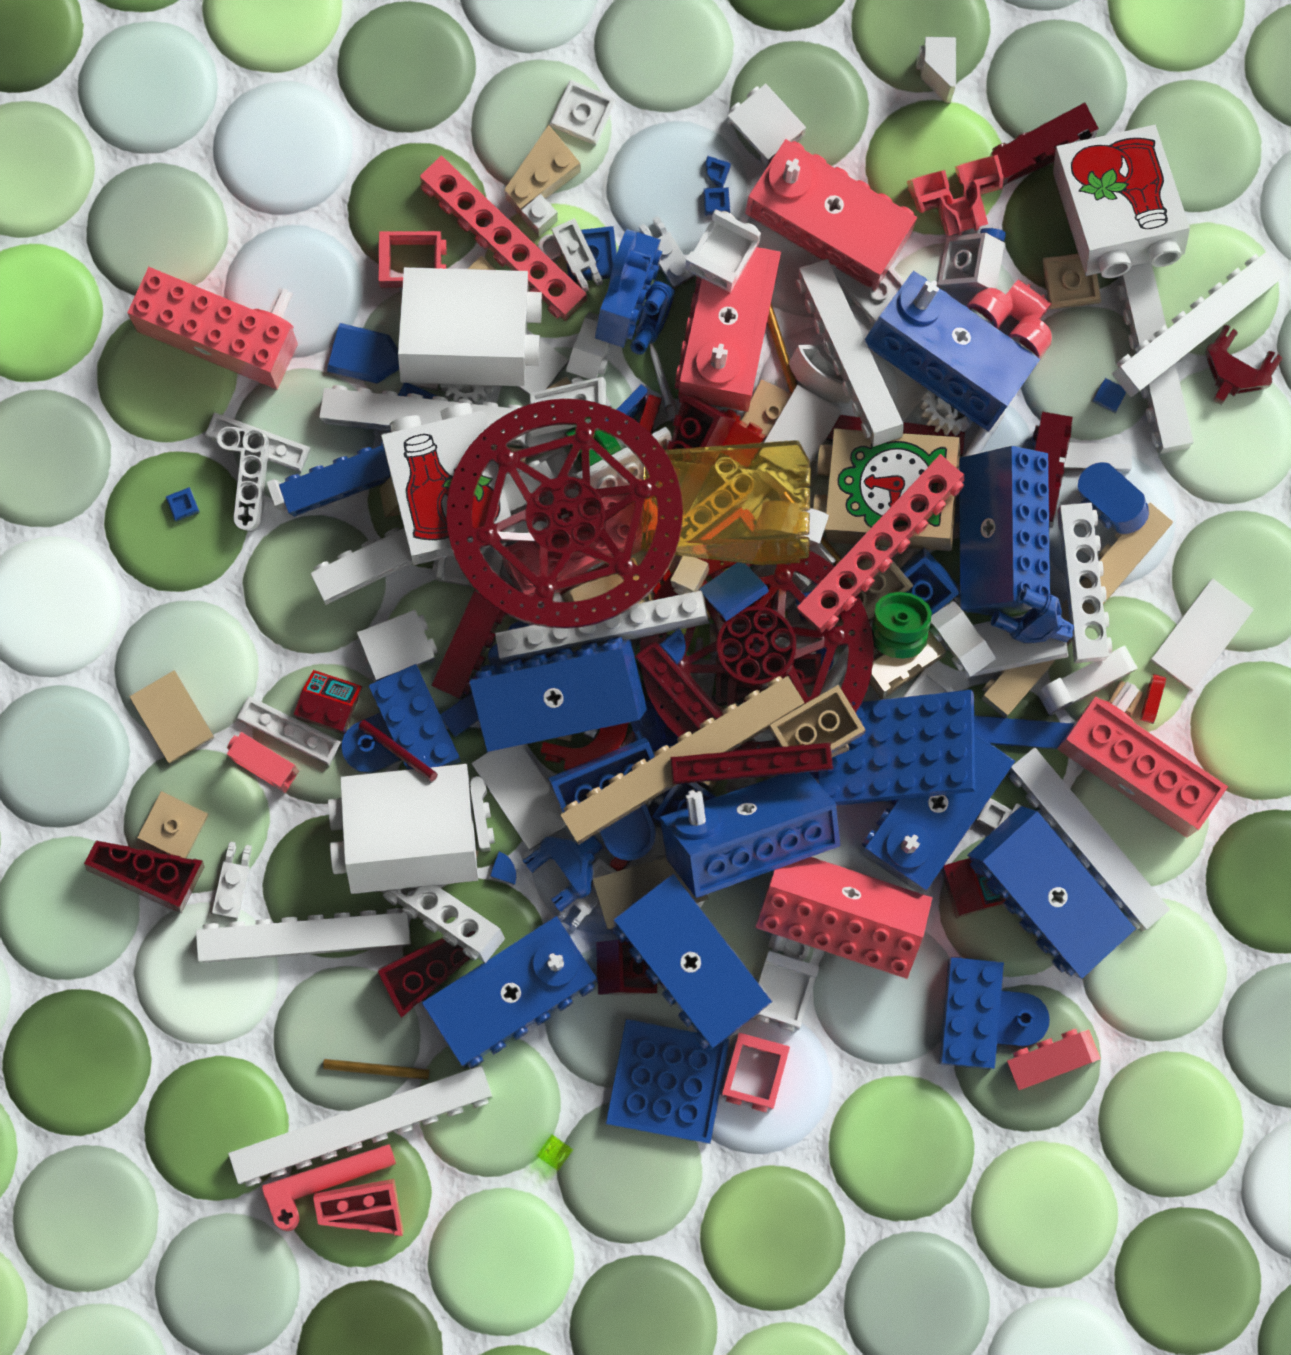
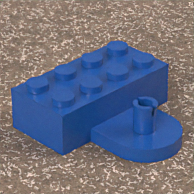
(628, 287)
(405, 717)
(633, 834)
(983, 1015)

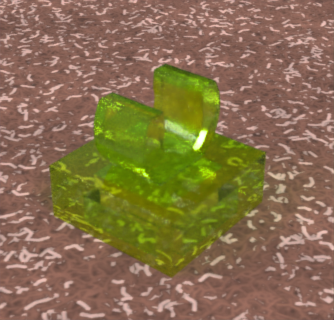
(555, 1152)

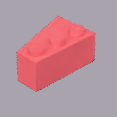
(1053, 1058)
(361, 1207)

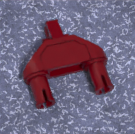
(1234, 375)

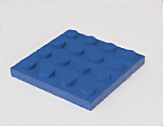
(666, 1082)

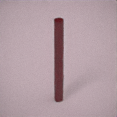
(397, 750)

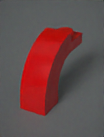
(607, 740)

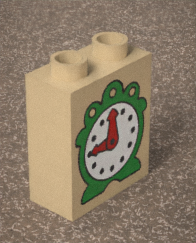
(871, 479)

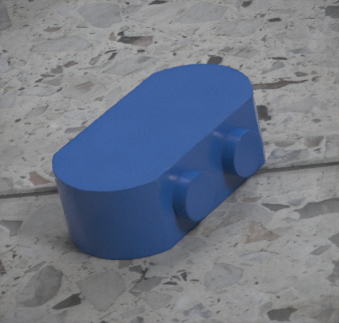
(1113, 497)

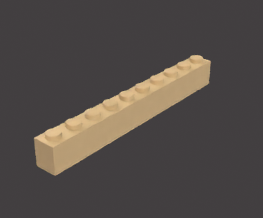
(1118, 563)
(655, 776)

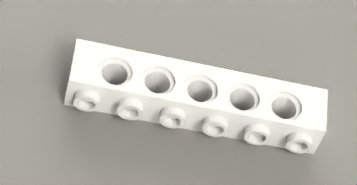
(1083, 648)
(480, 945)

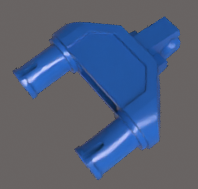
(654, 316)
(1038, 623)
(574, 861)

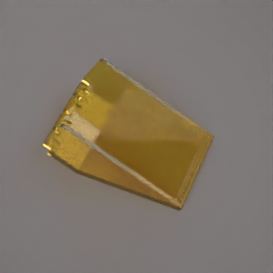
(740, 503)

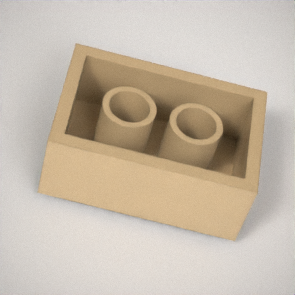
(821, 720)

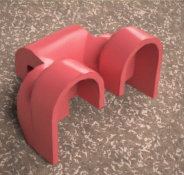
(965, 212)
(1024, 306)

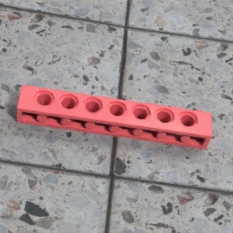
(443, 173)
(938, 472)

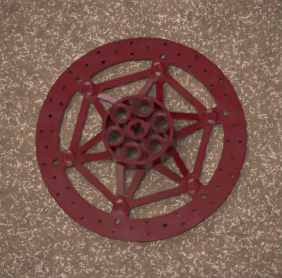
(552, 514)
(769, 652)

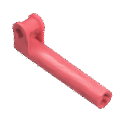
(282, 1193)

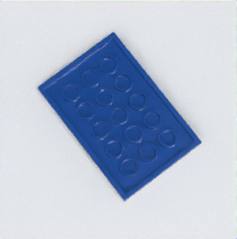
(907, 750)

